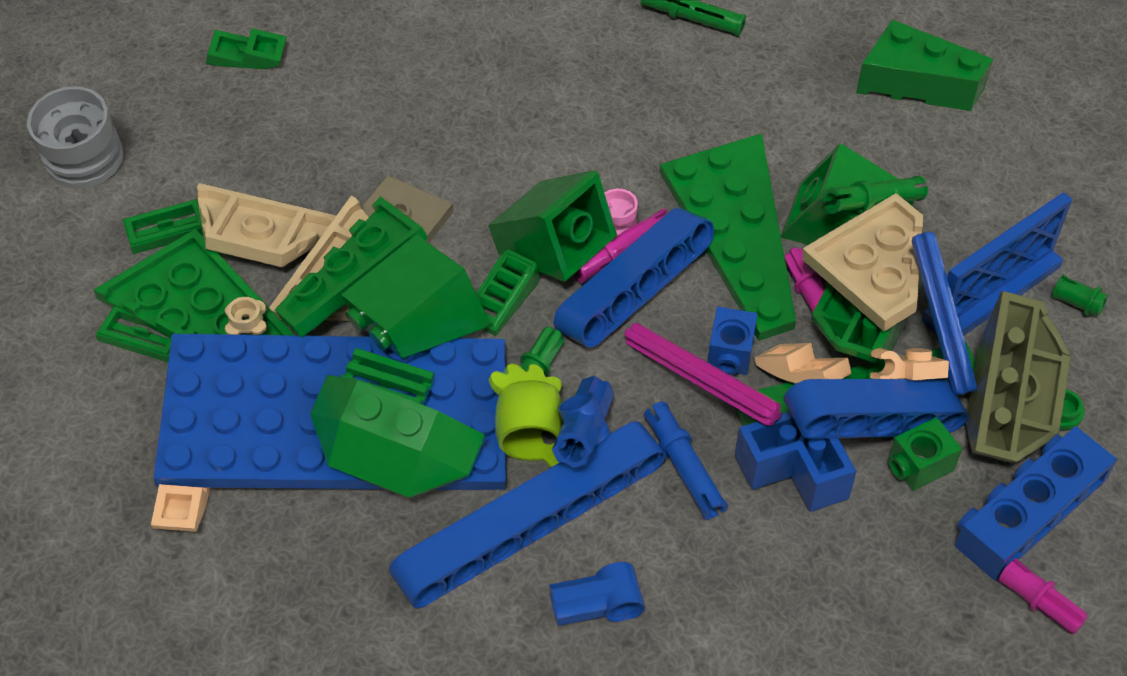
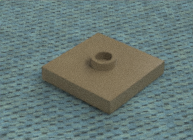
(417, 204)

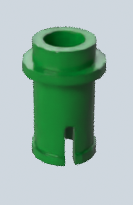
(1080, 295)

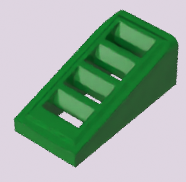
(516, 272)

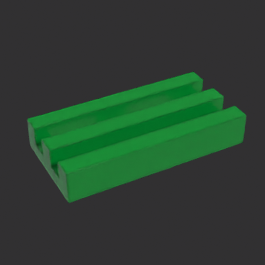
(166, 229)
(132, 344)
(390, 374)

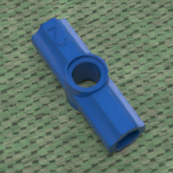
(583, 422)

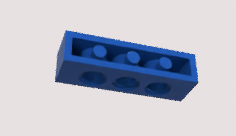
(1084, 469)

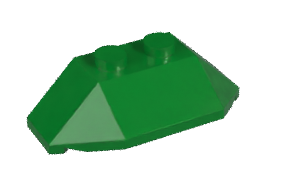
(852, 330)
(391, 438)

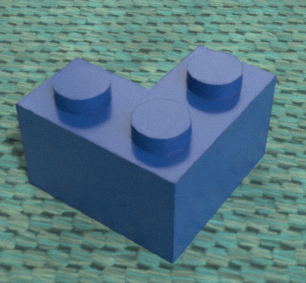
(780, 452)

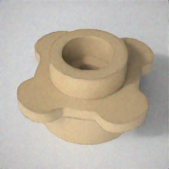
(245, 308)

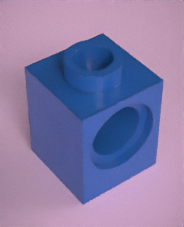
(732, 328)

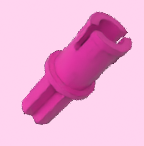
(807, 279)
(1043, 596)

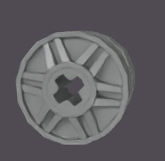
(75, 137)

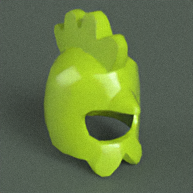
(524, 410)

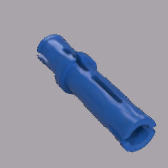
(677, 446)

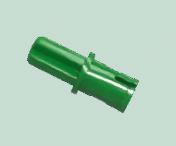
(543, 350)

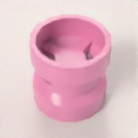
(623, 208)

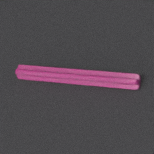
(703, 374)

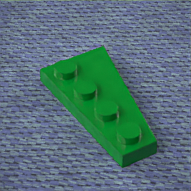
(368, 246)

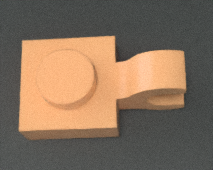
(915, 365)

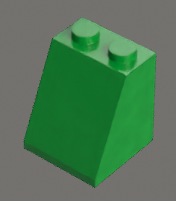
(839, 169)
(557, 224)
(415, 300)

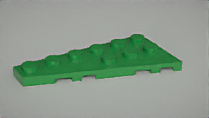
(736, 194)
(183, 290)

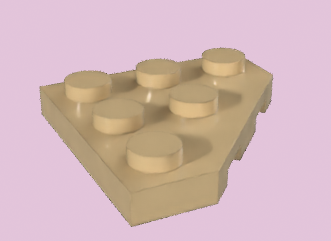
(873, 260)

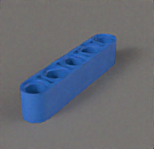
(633, 277)
(871, 406)

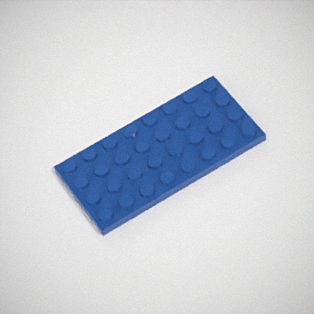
(245, 403)

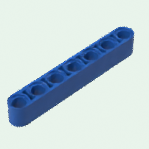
(524, 515)

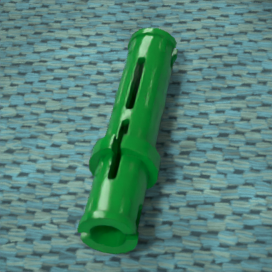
(701, 13)
(864, 195)

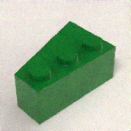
(924, 68)

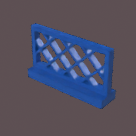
(1007, 263)

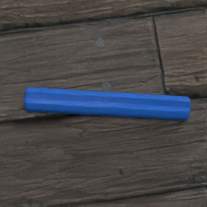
(944, 313)

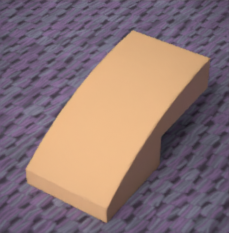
(797, 363)
(179, 507)

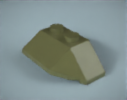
(1018, 380)

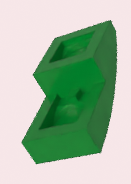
(257, 51)

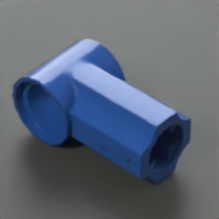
(608, 594)

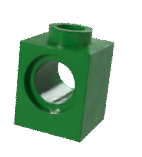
(927, 440)

